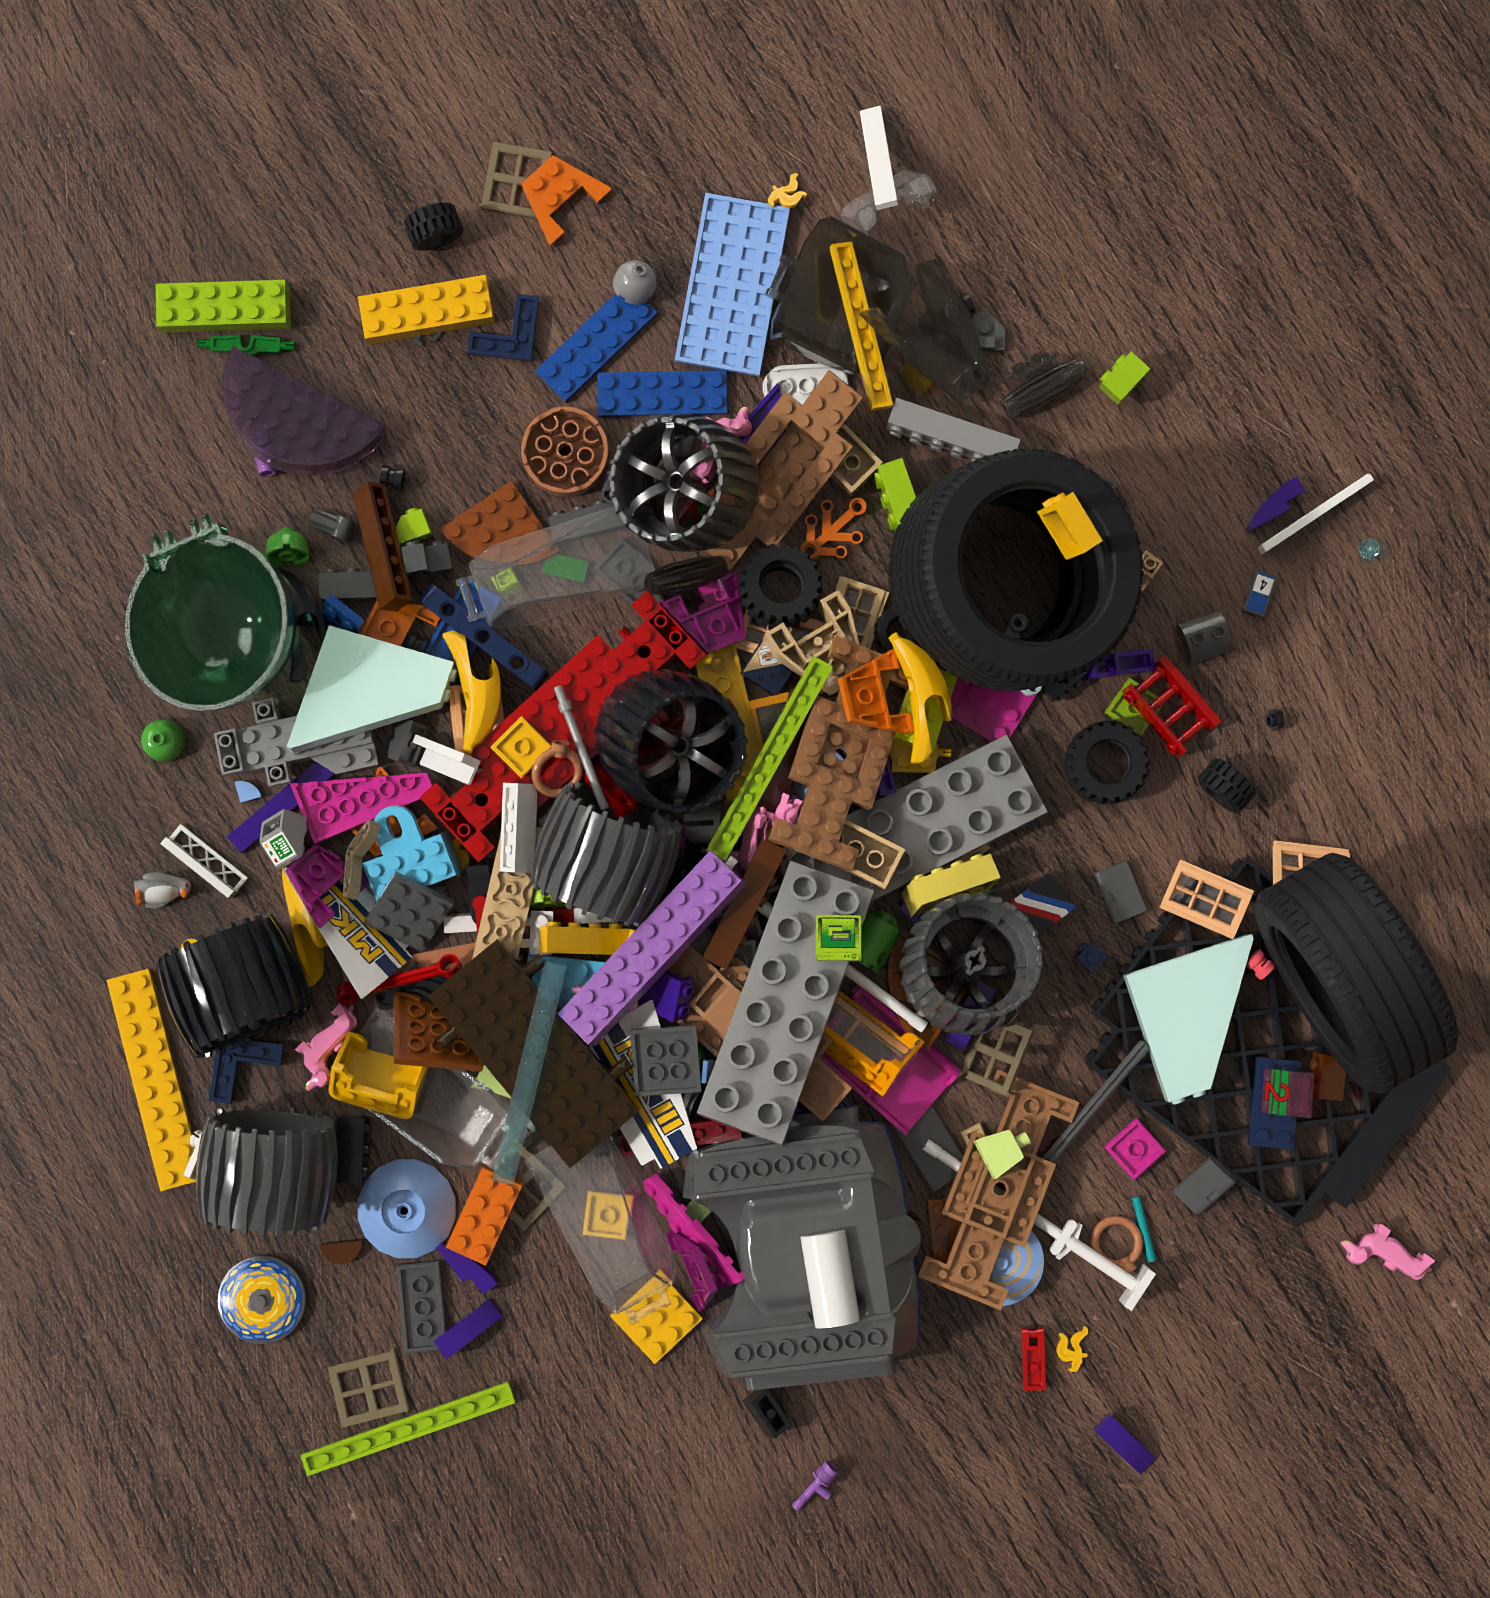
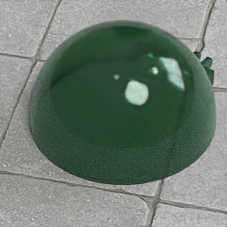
(209, 620)

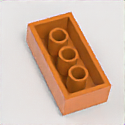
(484, 1216)

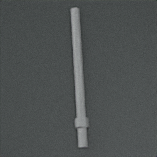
(566, 708)

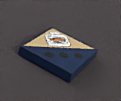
(766, 670)

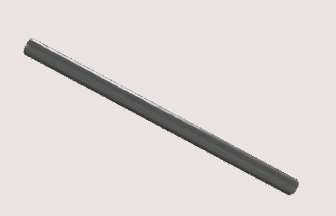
(1096, 1102)

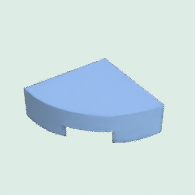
(247, 791)

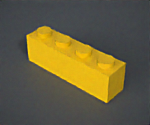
(580, 939)

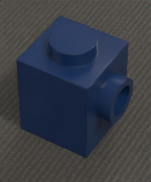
(1090, 956)

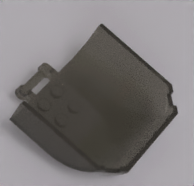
(811, 306)

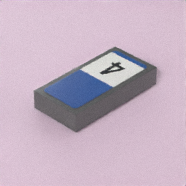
(1259, 593)

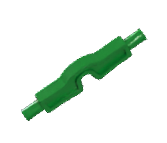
(257, 345)

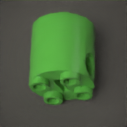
(878, 939)

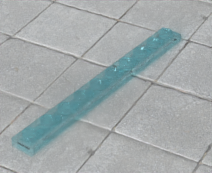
(529, 1072)

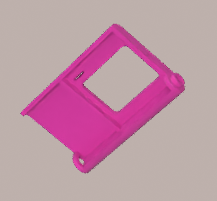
(916, 1086)

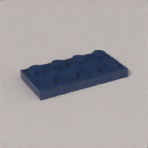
(1267, 1128)

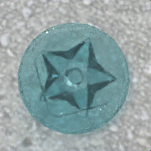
(1369, 549)

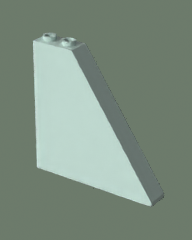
(365, 686)
(1187, 1013)

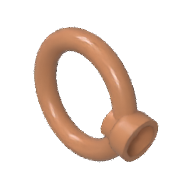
(560, 750)
(1125, 1263)

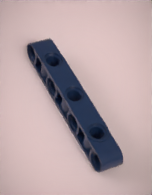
(495, 647)

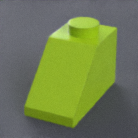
(413, 527)

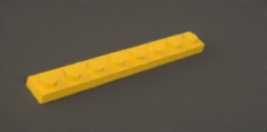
(861, 332)

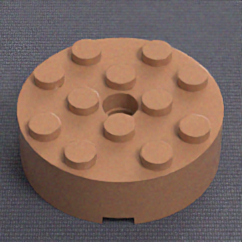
(571, 473)

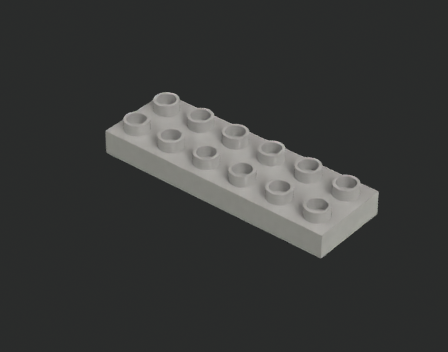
(945, 814)
(781, 1009)

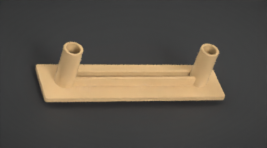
(505, 907)

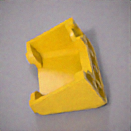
(373, 1079)

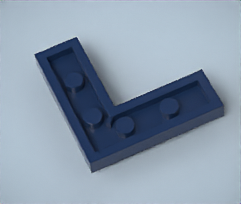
(513, 347)
(227, 1062)

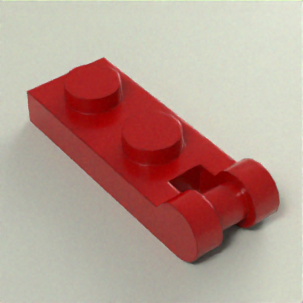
(615, 797)
(1033, 1359)

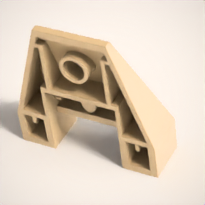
(817, 643)

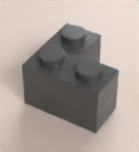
(427, 560)

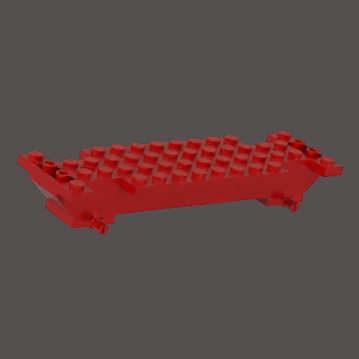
(586, 683)

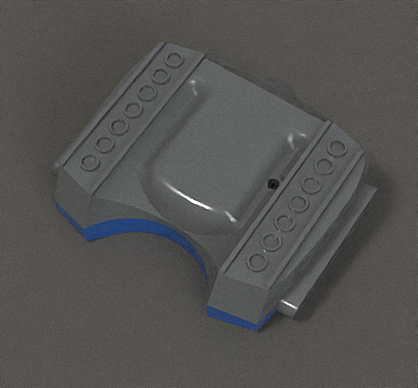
(817, 1182)

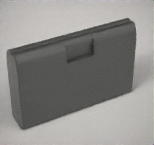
(1120, 892)
(1204, 1185)

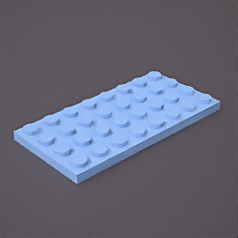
(730, 271)

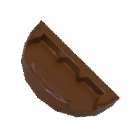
(341, 1252)

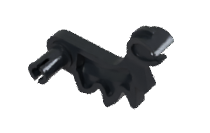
(424, 987)

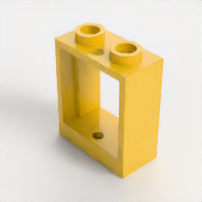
(1069, 525)

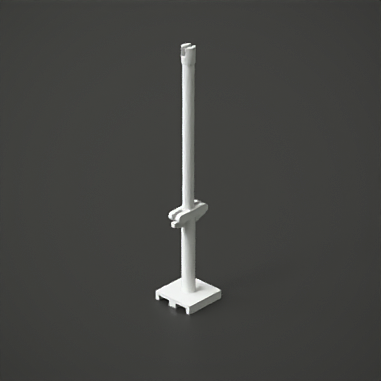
(912, 1018)
(1067, 1240)

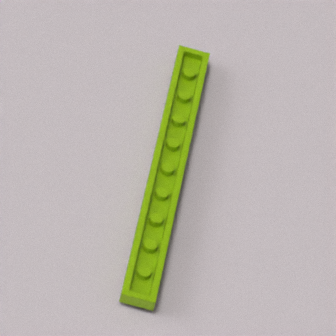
(769, 757)
(408, 1428)

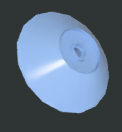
(422, 1192)

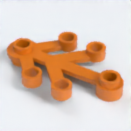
(830, 532)

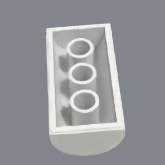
(830, 1279)

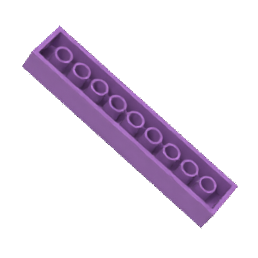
(652, 948)

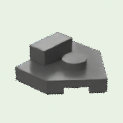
(989, 331)

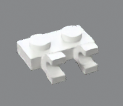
(537, 919)

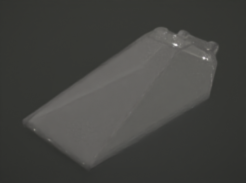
(556, 570)
(455, 1113)
(607, 1227)

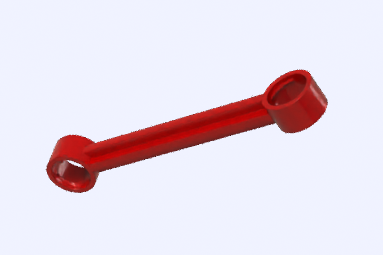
(347, 994)

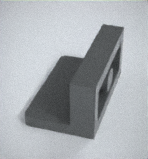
(401, 742)

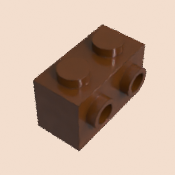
(1328, 1077)

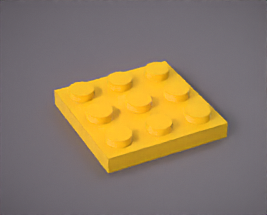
(662, 1328)

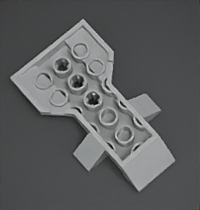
(265, 748)

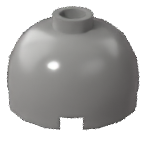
(635, 282)

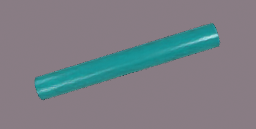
(1144, 1228)

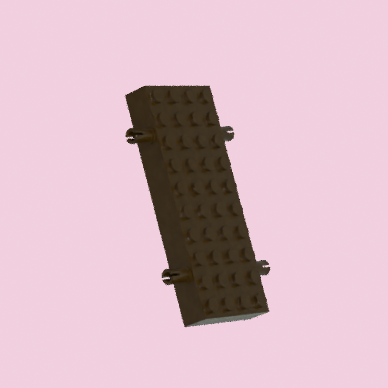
(576, 1094)

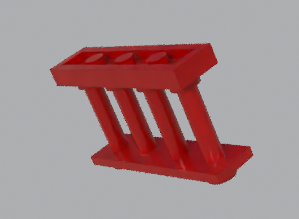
(1191, 702)

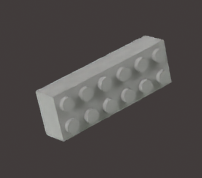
(946, 432)

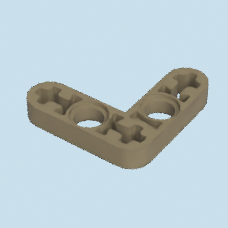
(354, 857)

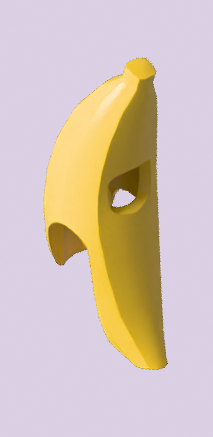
(924, 681)
(481, 696)
(306, 935)

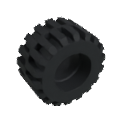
(433, 226)
(1226, 785)

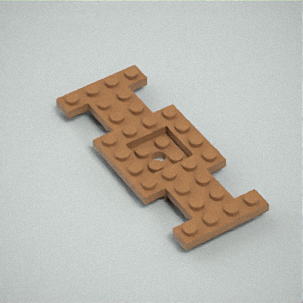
(832, 781)
(992, 1217)

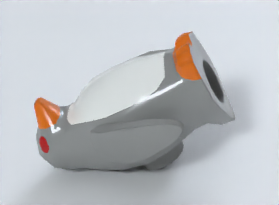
(159, 889)

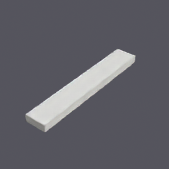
(878, 158)
(1296, 526)

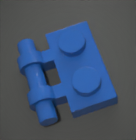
(341, 616)

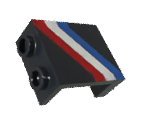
(1043, 903)

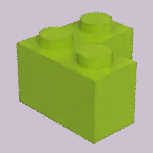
(1126, 375)

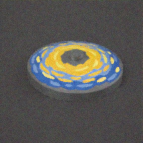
(262, 1299)

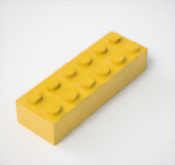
(426, 309)

